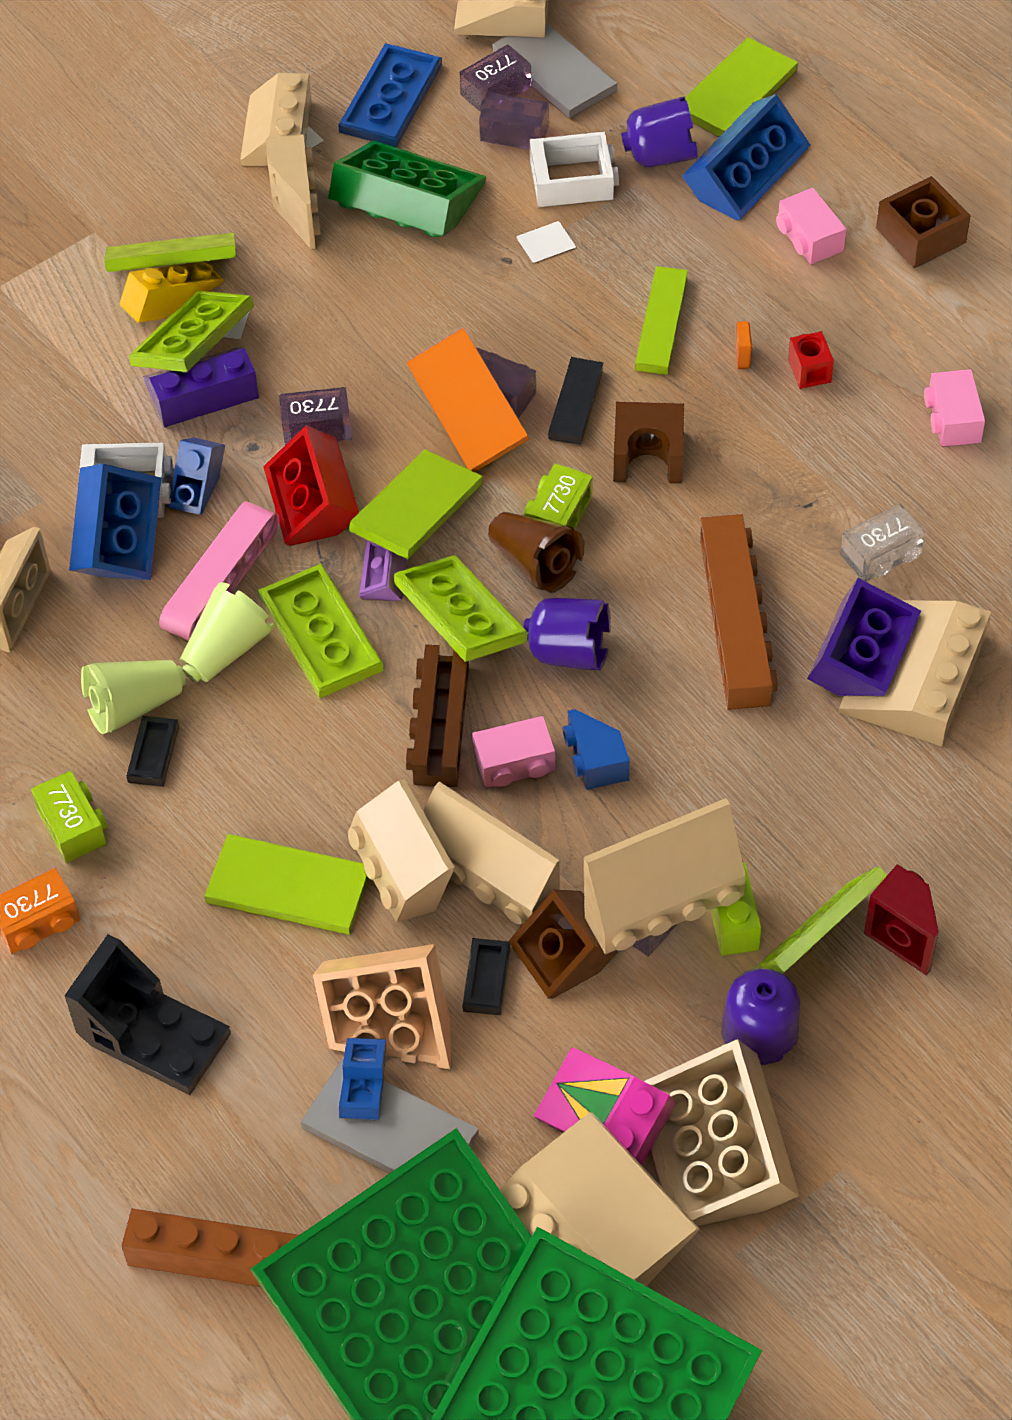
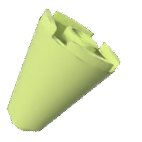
(223, 633)
(128, 690)

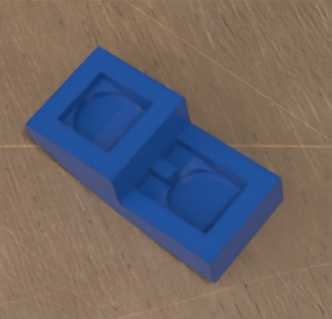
(362, 1078)

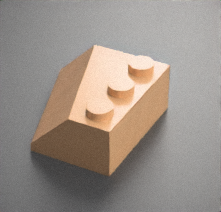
(387, 998)

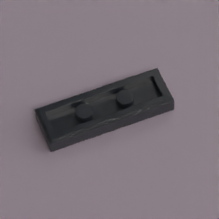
(575, 401)

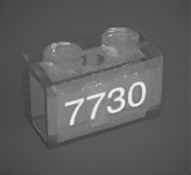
(882, 543)

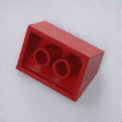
(310, 488)

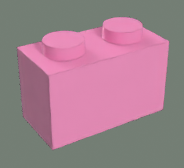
(811, 226)
(955, 408)
(513, 752)

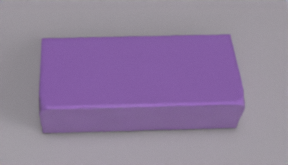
(378, 573)

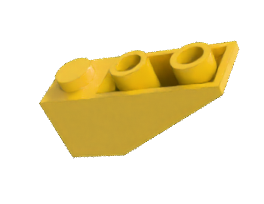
(161, 291)

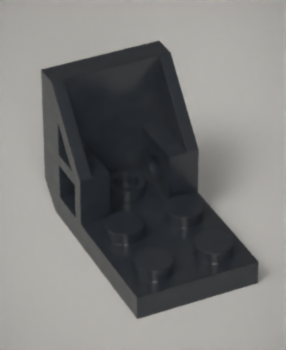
(125, 1014)

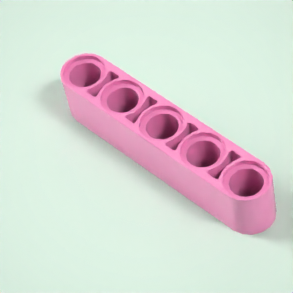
(224, 561)

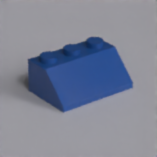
(115, 523)

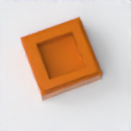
(743, 345)

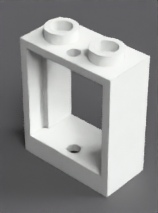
(571, 150)
(135, 458)

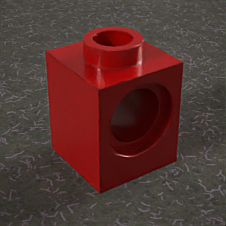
(810, 360)

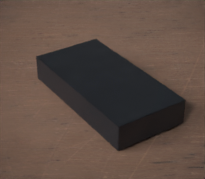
(152, 751)
(486, 976)

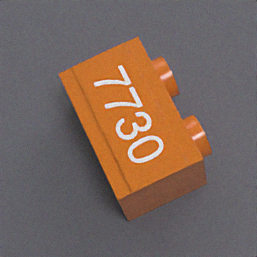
(36, 911)

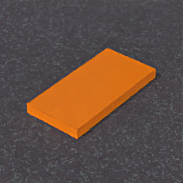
(467, 401)

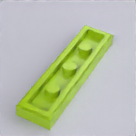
(661, 320)

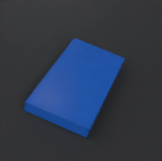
(390, 95)

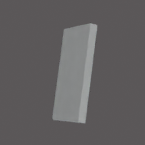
(561, 71)
(402, 1131)

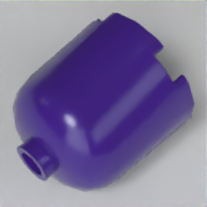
(660, 134)
(569, 632)
(762, 1013)

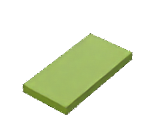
(737, 82)
(170, 252)
(191, 331)
(415, 503)
(460, 608)
(320, 630)
(287, 884)
(822, 920)

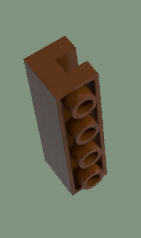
(439, 718)

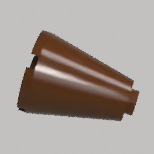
(538, 548)

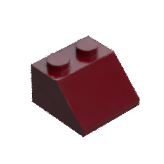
(904, 918)

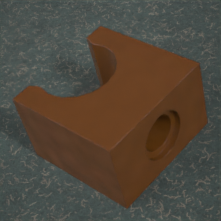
(649, 430)

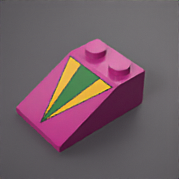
(618, 1099)

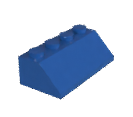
(747, 158)

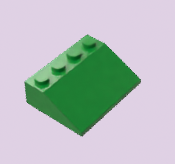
(404, 187)

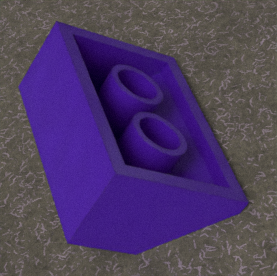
(207, 387)
(864, 642)

